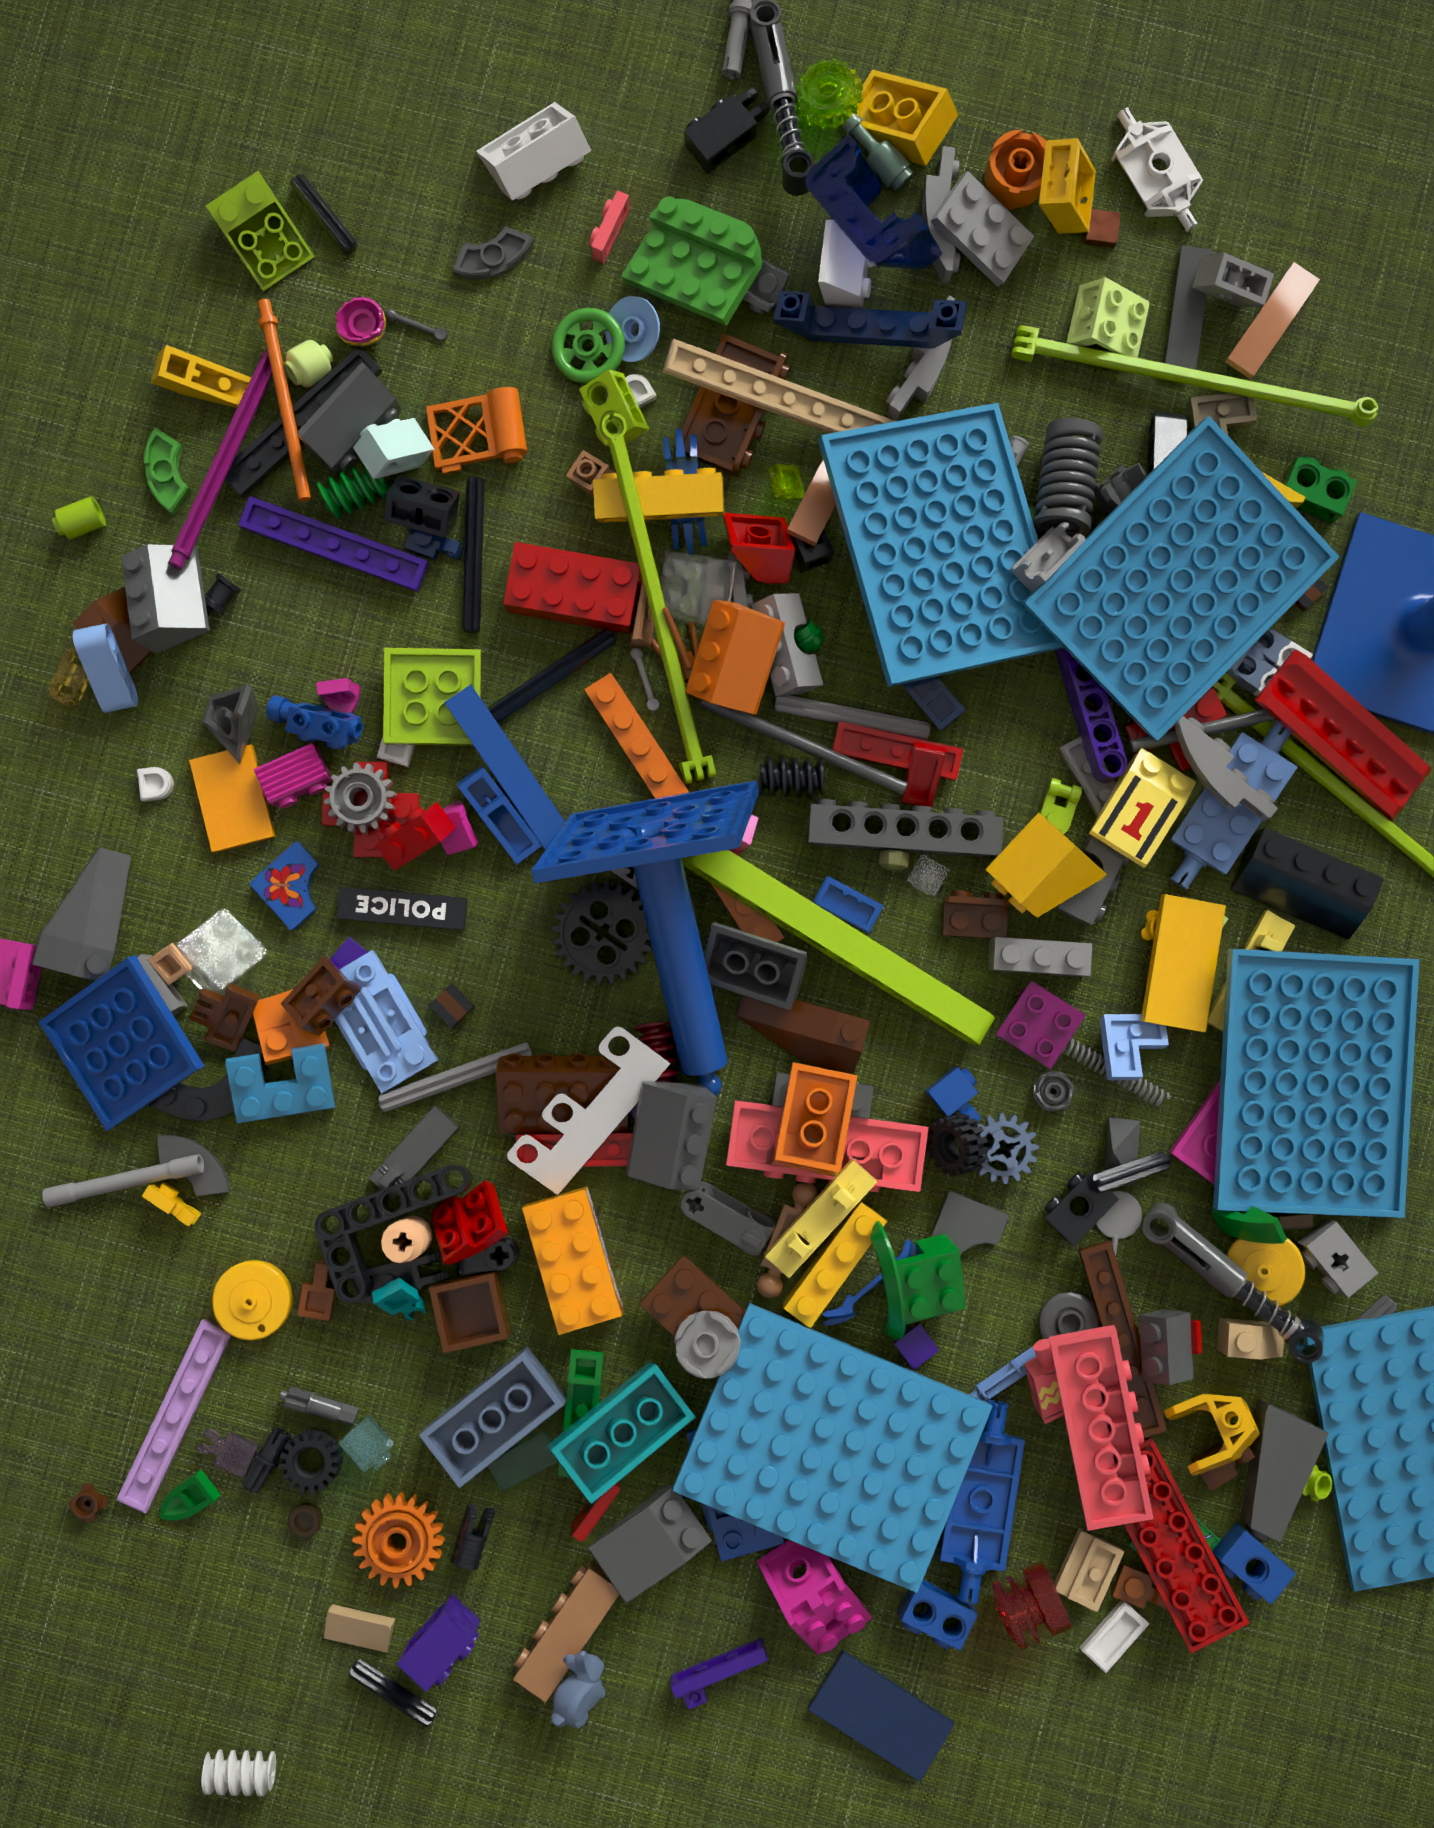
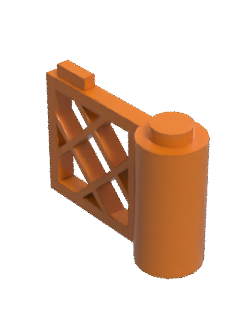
(502, 425)

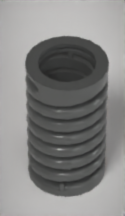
(1068, 475)

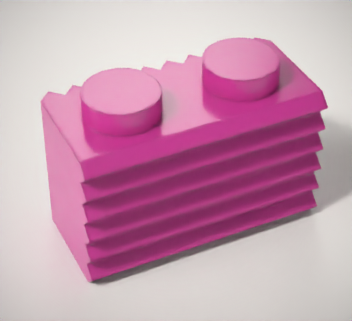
(294, 776)

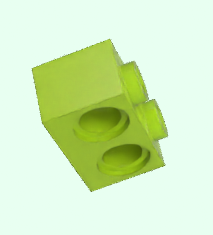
(619, 401)

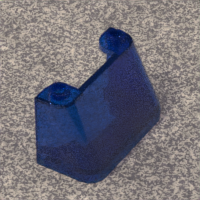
(845, 190)

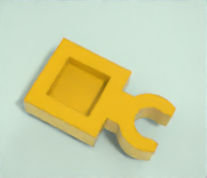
(167, 1199)

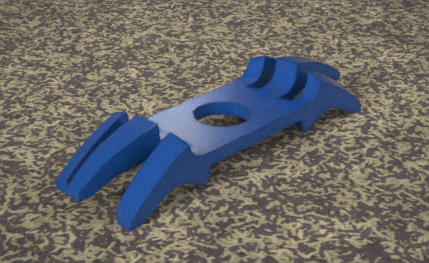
(688, 467)
(847, 1310)

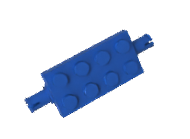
(983, 1510)

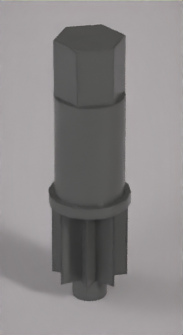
(319, 1406)

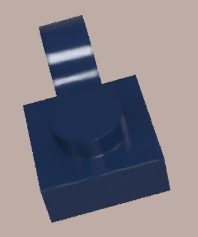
(430, 545)

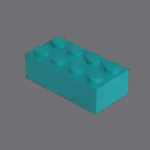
(621, 1431)

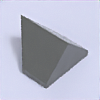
(231, 718)

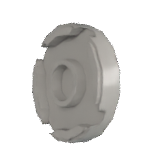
(707, 1344)

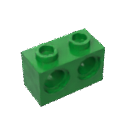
(1318, 479)

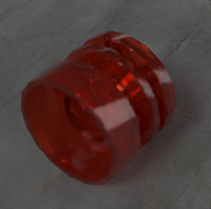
(1031, 1606)

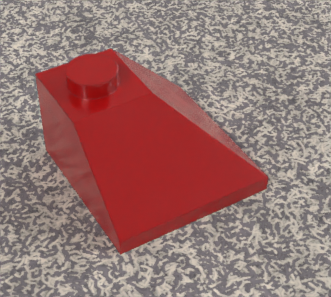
(761, 545)

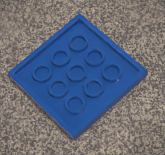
(121, 1043)

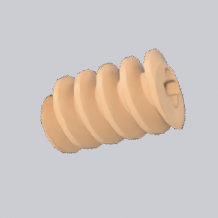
(398, 1248)

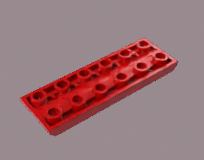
(1343, 734)
(1183, 1562)

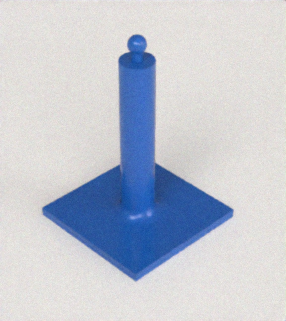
(1382, 622)
(654, 840)

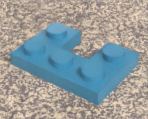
(261, 1100)

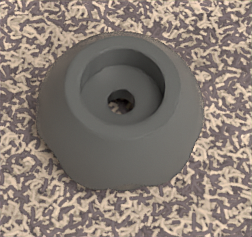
(1063, 1088)

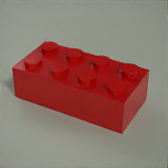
(572, 587)

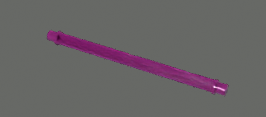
(221, 463)

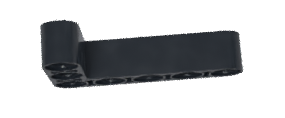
(380, 1213)

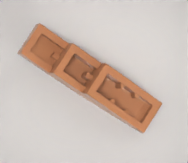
(1272, 320)
(814, 509)

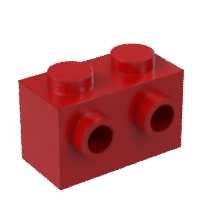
(415, 836)

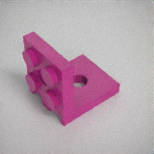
(819, 1602)

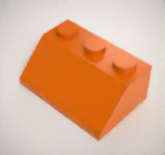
(735, 656)

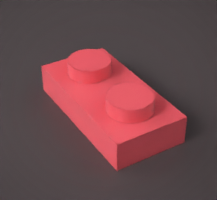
(614, 215)

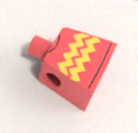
(1043, 1382)

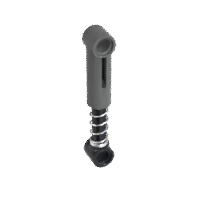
(780, 92)
(1230, 1279)

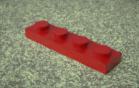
(889, 748)
(611, 1152)

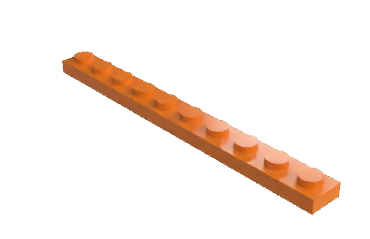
(661, 780)

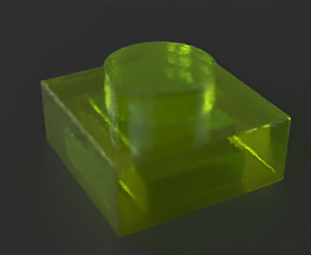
(786, 482)

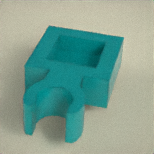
(398, 1297)

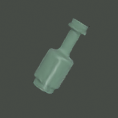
(883, 157)

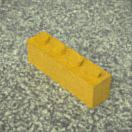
(662, 497)
(832, 1264)

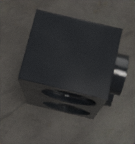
(421, 506)

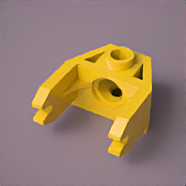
(1235, 1437)

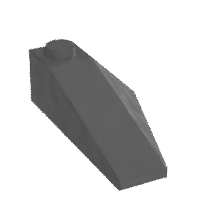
(86, 925)

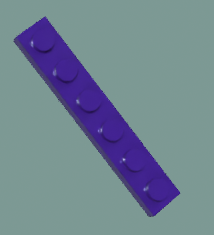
(333, 544)

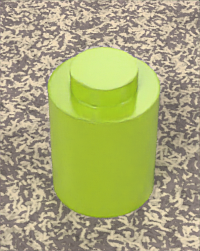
(79, 518)

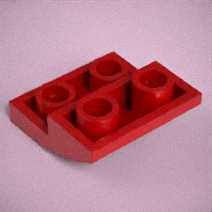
(469, 1223)

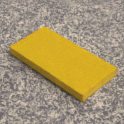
(1183, 963)

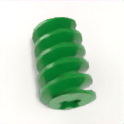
(351, 490)

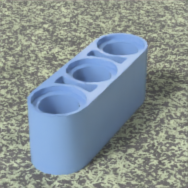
(105, 668)

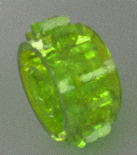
(824, 78)

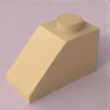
(1248, 1339)

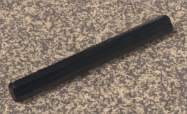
(473, 555)
(552, 674)

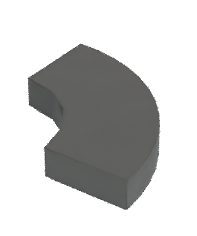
(493, 257)
(214, 1177)

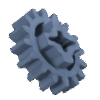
(1018, 1141)

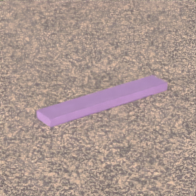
(174, 1416)

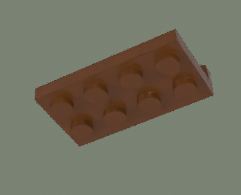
(725, 424)
(531, 1083)

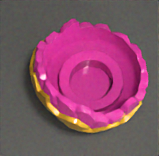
(360, 322)

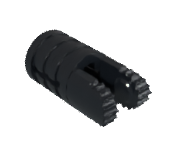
(472, 1541)

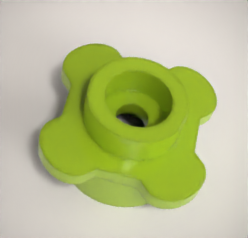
(1318, 1485)

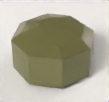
(893, 860)

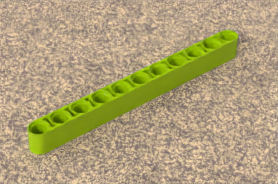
(843, 943)

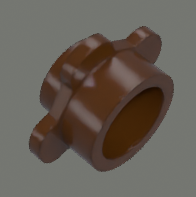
(78, 1503)

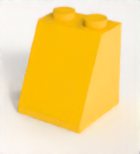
(1042, 868)

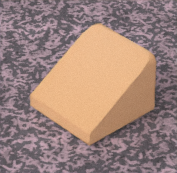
(170, 964)

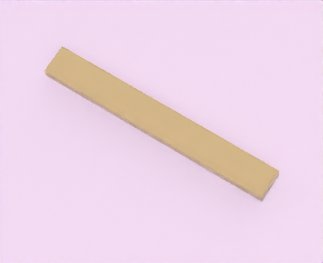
(765, 390)

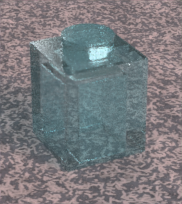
(367, 1444)

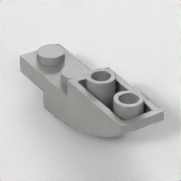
(934, 193)
(920, 376)
(1209, 762)

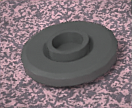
(1067, 1314)

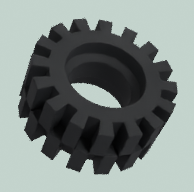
(969, 1140)
(291, 1460)

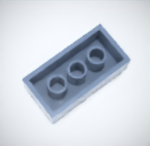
(493, 1416)

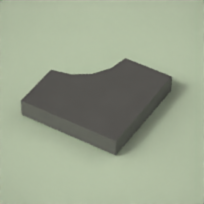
(969, 1222)

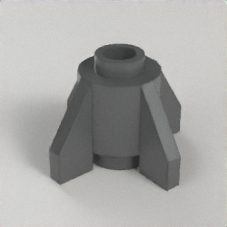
(1117, 487)

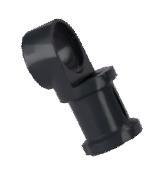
(220, 594)

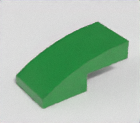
(1252, 1226)

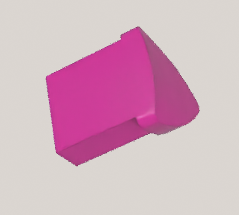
(339, 694)
(463, 835)

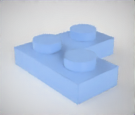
(1121, 1043)

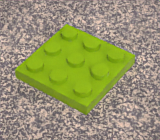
(415, 693)

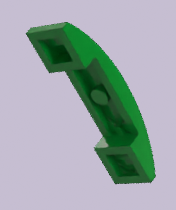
(583, 1387)

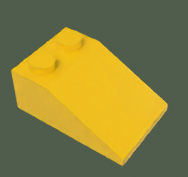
(906, 114)

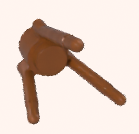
(685, 658)

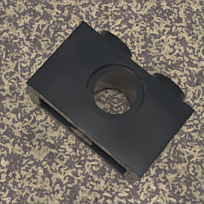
(1073, 1226)

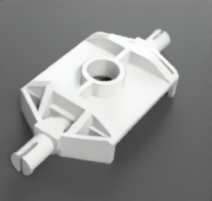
(1161, 191)

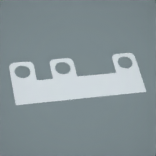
(594, 1124)

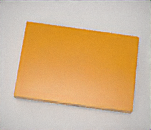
(232, 800)

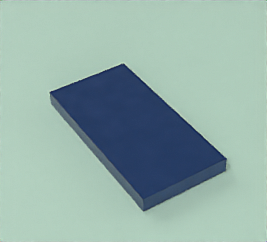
(881, 1715)

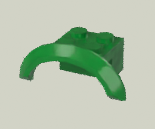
(919, 1284)

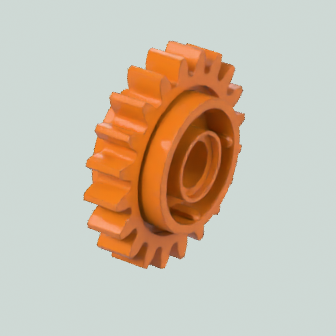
(395, 1560)

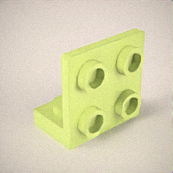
(1108, 317)

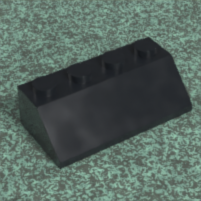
(1306, 883)

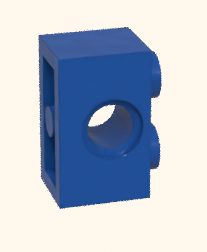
(1267, 1578)

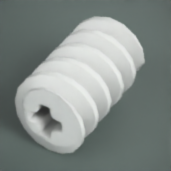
(238, 1774)

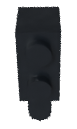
(724, 129)

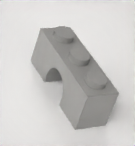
(791, 669)
(1040, 956)

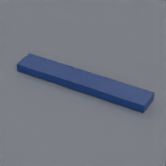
(506, 764)

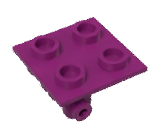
(1040, 1024)

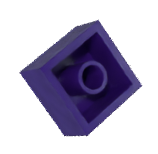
(439, 1643)

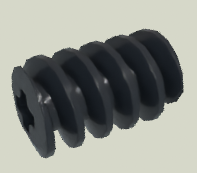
(791, 777)

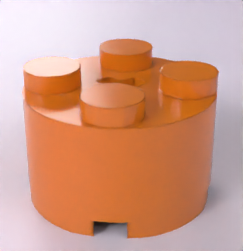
(1016, 169)

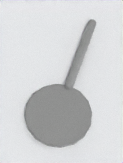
(1121, 1218)

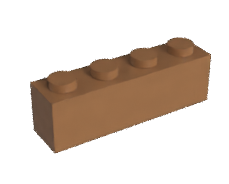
(566, 1632)

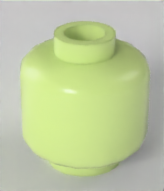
(308, 363)

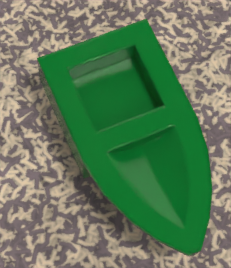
(189, 1497)

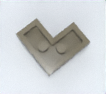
(1225, 409)

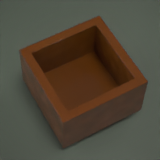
(470, 1311)

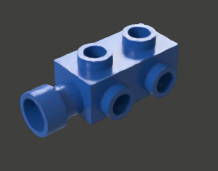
(311, 726)

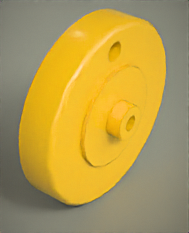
(1271, 1267)
(252, 1300)

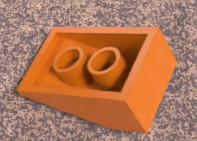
(814, 1120)

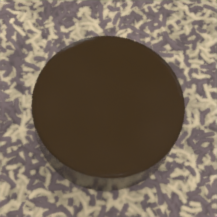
(305, 1520)

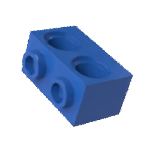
(942, 1606)

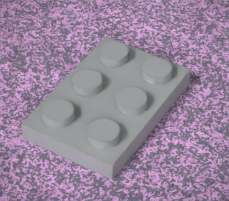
(982, 228)

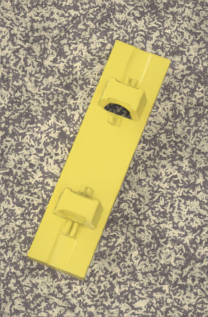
(1269, 933)
(820, 1218)

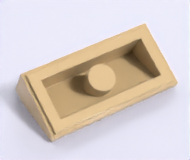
(359, 1628)

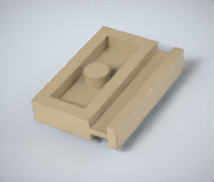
(1088, 1569)

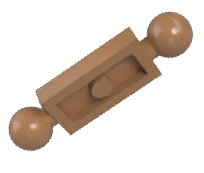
(770, 1283)

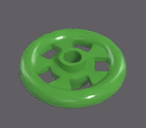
(571, 326)

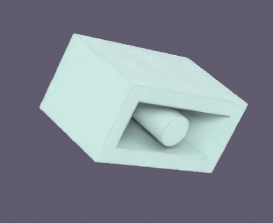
(393, 447)

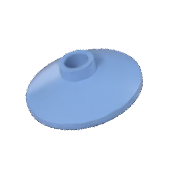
(629, 314)

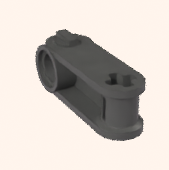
(729, 1218)

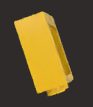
(1065, 181)

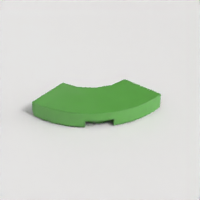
(163, 472)

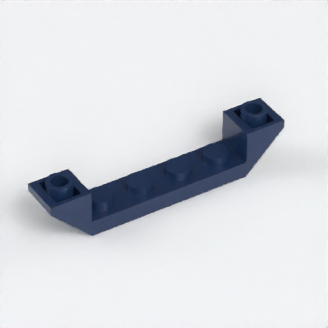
(870, 326)

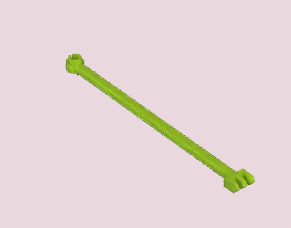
(1028, 343)
(695, 760)
(1330, 781)

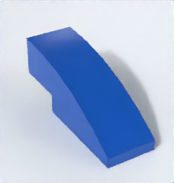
(499, 814)

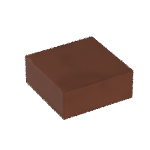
(1103, 229)

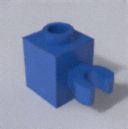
(953, 1092)

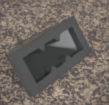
(1121, 1142)

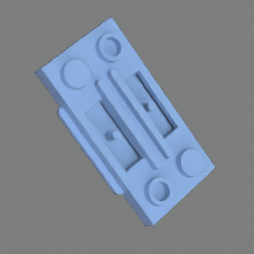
(383, 1025)

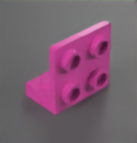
(17, 975)

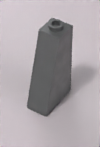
(1280, 1470)

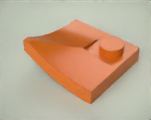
(279, 1031)

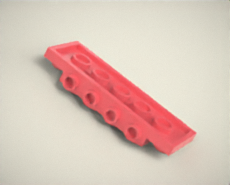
(883, 1148)
(1102, 1427)

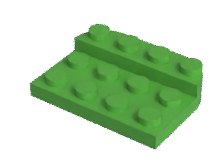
(696, 259)

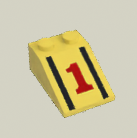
(1142, 807)

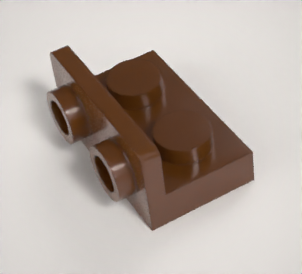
(975, 916)
(320, 997)

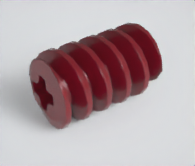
(655, 1038)

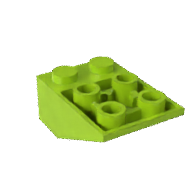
(259, 231)

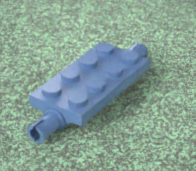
(1213, 833)

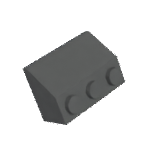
(343, 416)
(163, 601)
(754, 966)
(671, 1134)

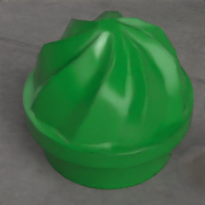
(808, 637)

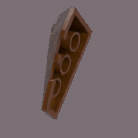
(809, 1032)

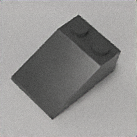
(649, 1543)

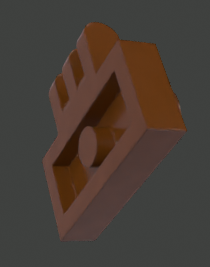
(225, 1015)

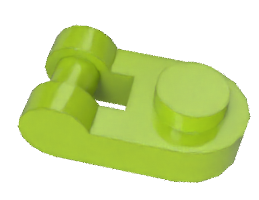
(1057, 815)

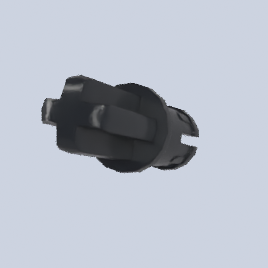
(266, 1459)

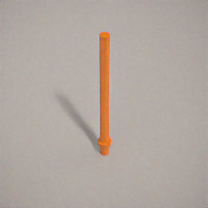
(268, 324)

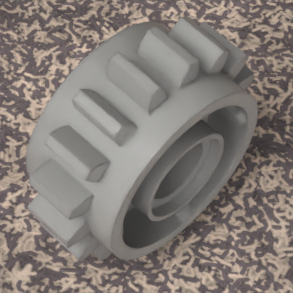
(343, 793)

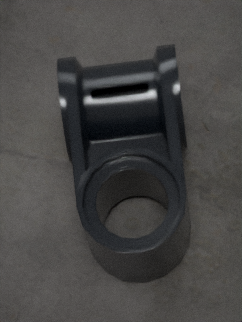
(487, 1259)

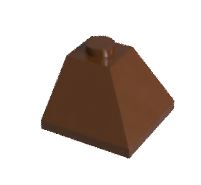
(114, 611)

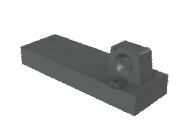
(415, 1150)

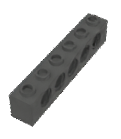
(985, 845)

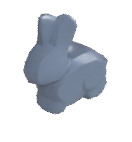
(578, 1691)

